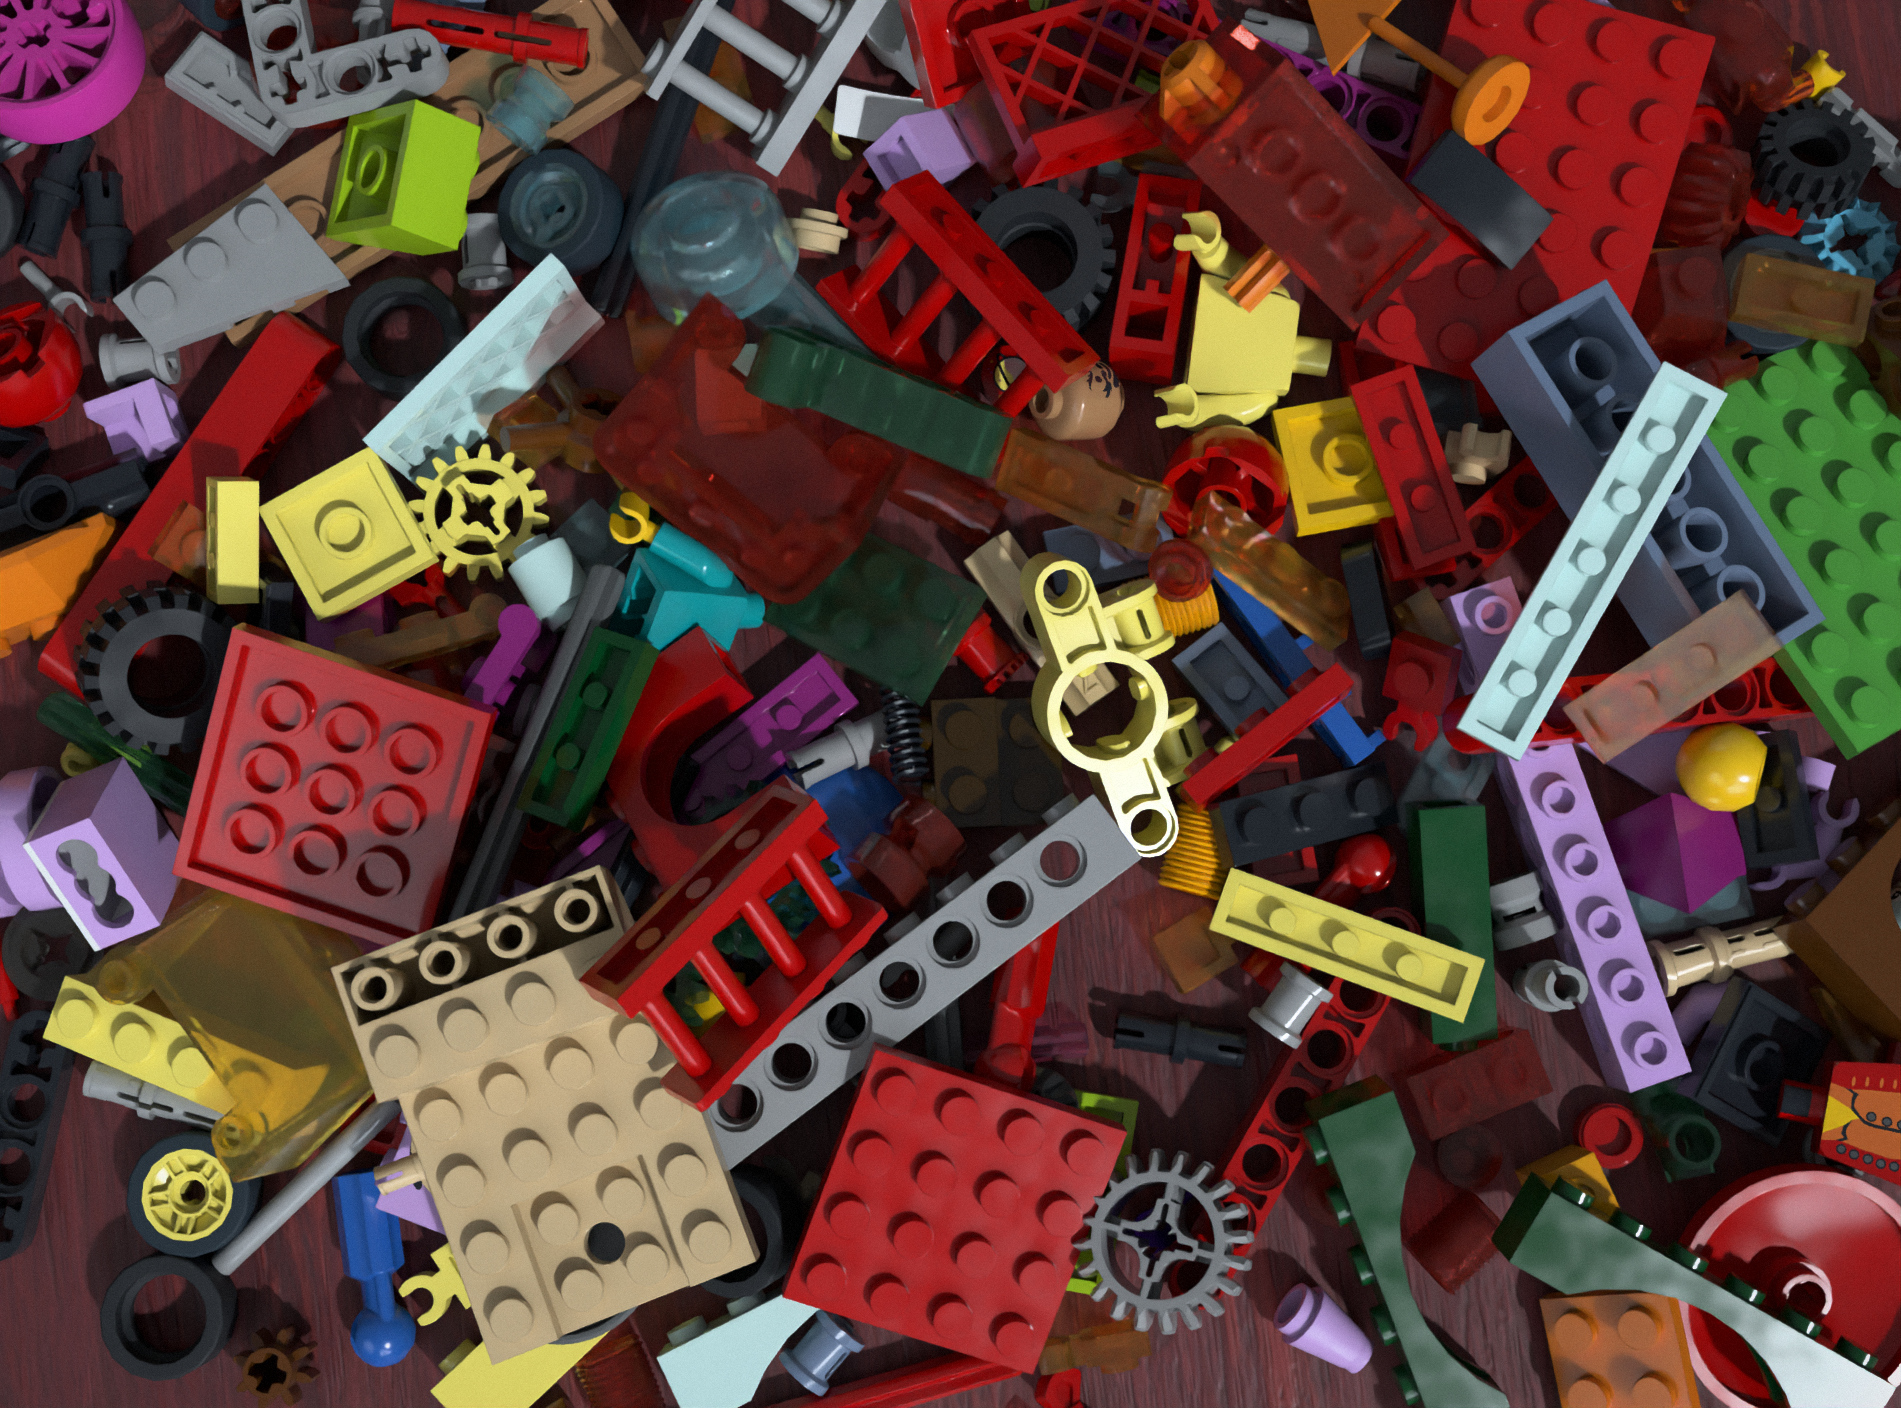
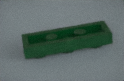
(587, 729)

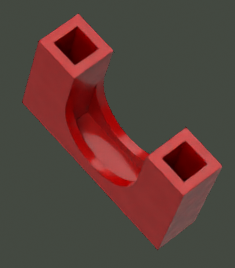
(684, 697)

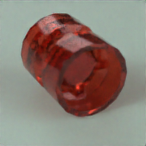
(913, 847)

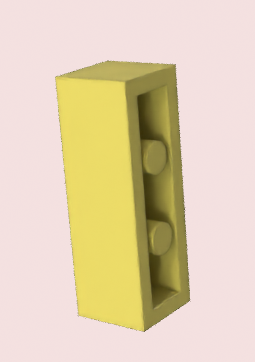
(232, 540)

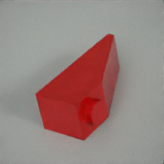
(1153, 281)

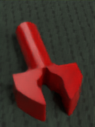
(434, 595)

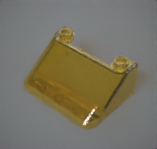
(262, 1014)

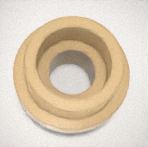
(818, 231)

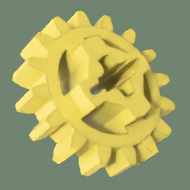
(501, 494)

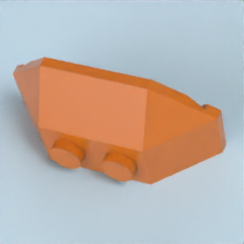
(49, 575)

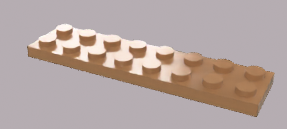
(473, 86)

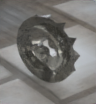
(26, 946)

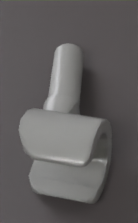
(54, 295)

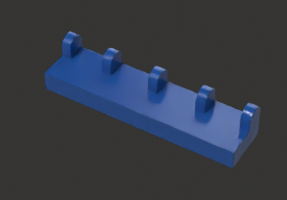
(1287, 663)

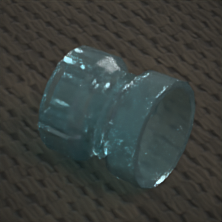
(528, 112)

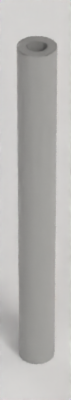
(305, 1185)

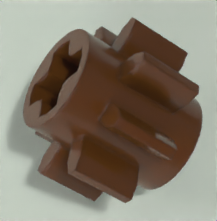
(260, 1375)

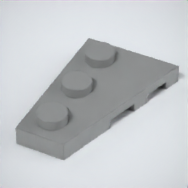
(230, 271)

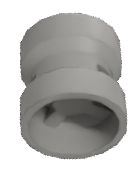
(1515, 895)

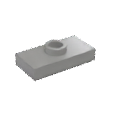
(222, 87)

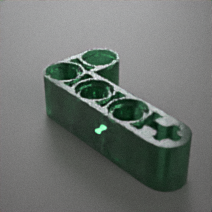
(816, 372)

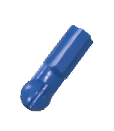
(371, 1254)

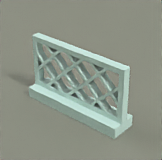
(489, 369)

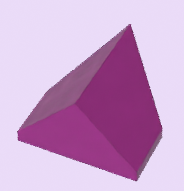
(1676, 851)

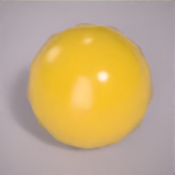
(1721, 766)

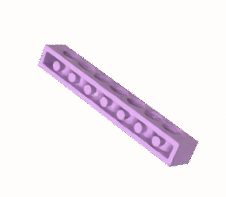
(1580, 878)

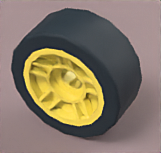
(160, 1201)

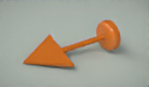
(1485, 97)

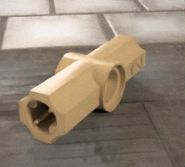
(997, 571)

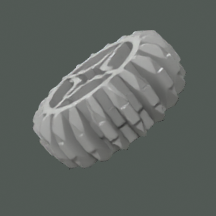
(1152, 1269)

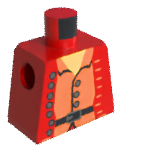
(1852, 1115)

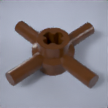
(574, 427)

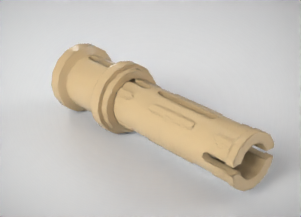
(1714, 953)

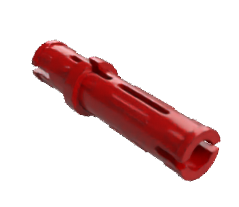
(567, 45)

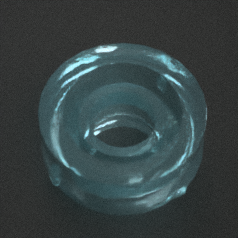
(716, 236)

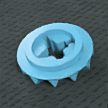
(1862, 218)

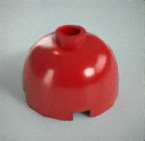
(37, 365)
(1234, 465)

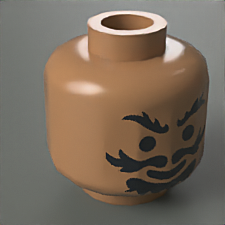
(1081, 409)

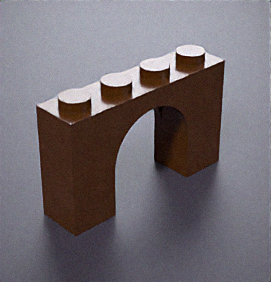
(1848, 925)

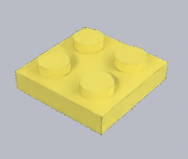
(347, 535)

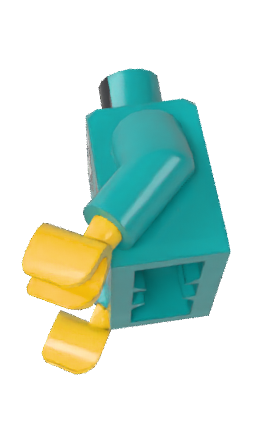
(676, 585)

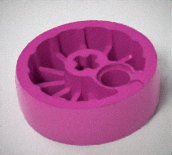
(50, 53)

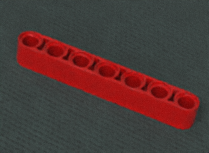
(233, 439)
(1752, 698)
(1285, 1138)

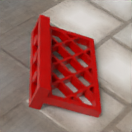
(1090, 134)

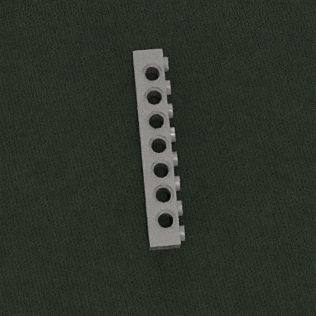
(1100, 855)

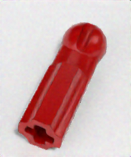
(1361, 868)
(1016, 1003)

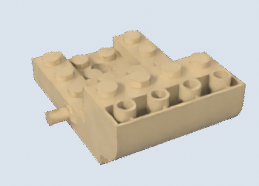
(541, 1115)

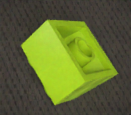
(405, 179)

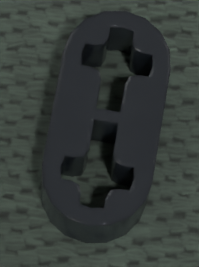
(1368, 598)

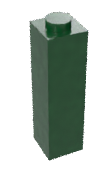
(1454, 906)

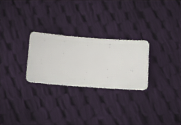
(871, 114)

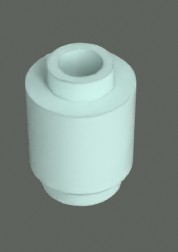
(548, 579)

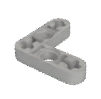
(321, 71)

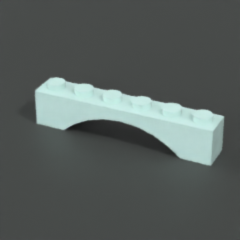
(726, 1358)

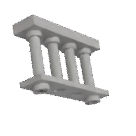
(805, 78)

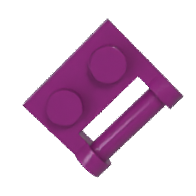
(513, 663)

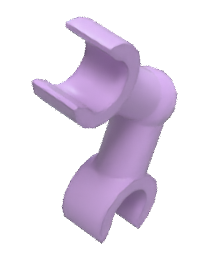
(1828, 837)

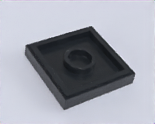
(1747, 1055)

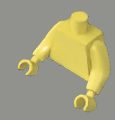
(1234, 358)

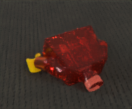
(1753, 56)

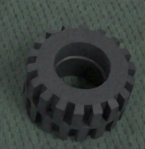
(1067, 224)
(116, 638)

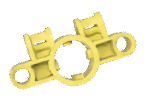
(1162, 738)

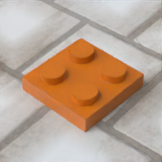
(1619, 1350)

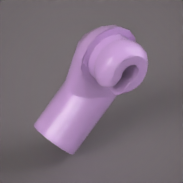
(1697, 1009)

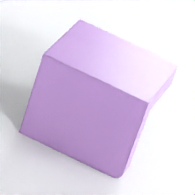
(920, 144)
(142, 418)

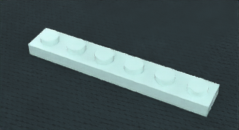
(1591, 560)

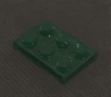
(885, 617)

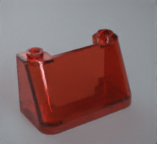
(741, 467)

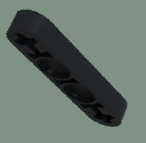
(35, 1136)

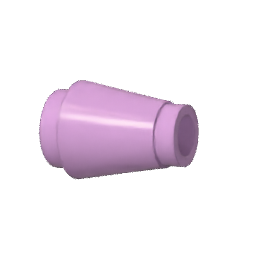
(1322, 1328)

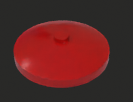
(1808, 1242)

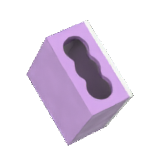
(106, 854)

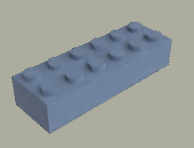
(1567, 396)

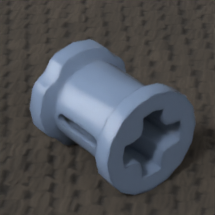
(821, 1351)

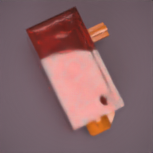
(1289, 175)

